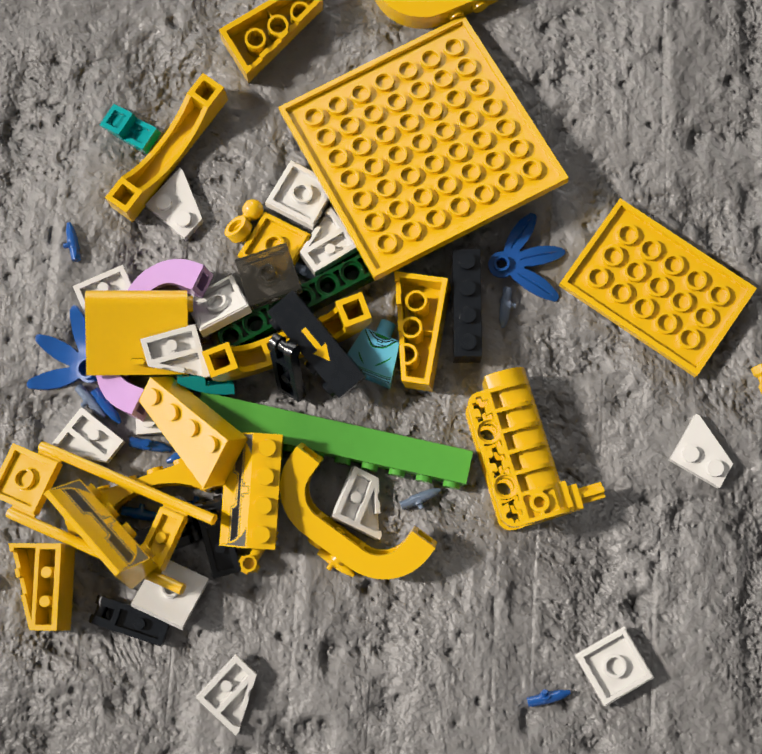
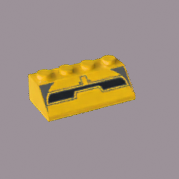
(253, 494)
(103, 532)

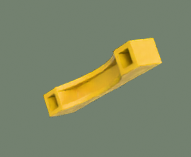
(144, 180)
(157, 478)

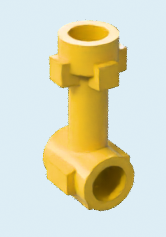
(250, 563)

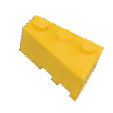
(46, 583)

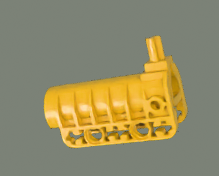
(523, 453)

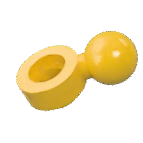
(240, 227)

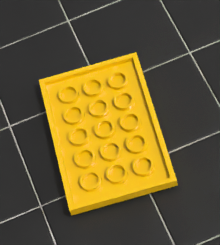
(657, 287)

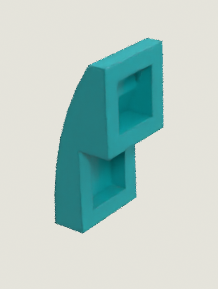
(130, 129)
(199, 384)

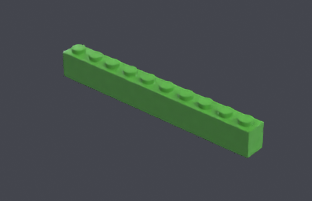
(349, 442)

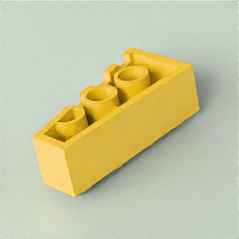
(266, 31)
(421, 321)
(194, 430)

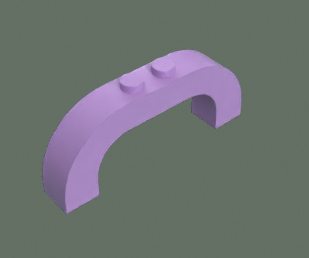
(165, 275)

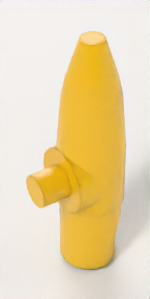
(331, 564)

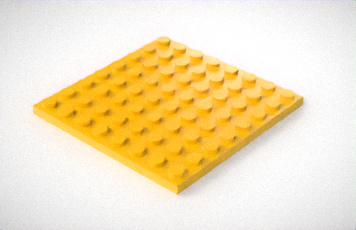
(422, 147)

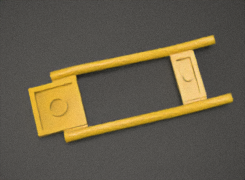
(30, 474)

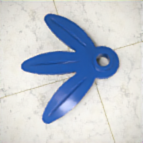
(531, 257)
(66, 354)

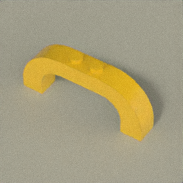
(429, 13)
(242, 361)
(337, 540)

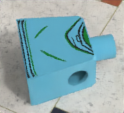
(377, 353)

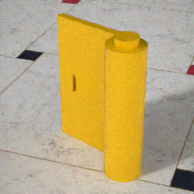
(121, 318)

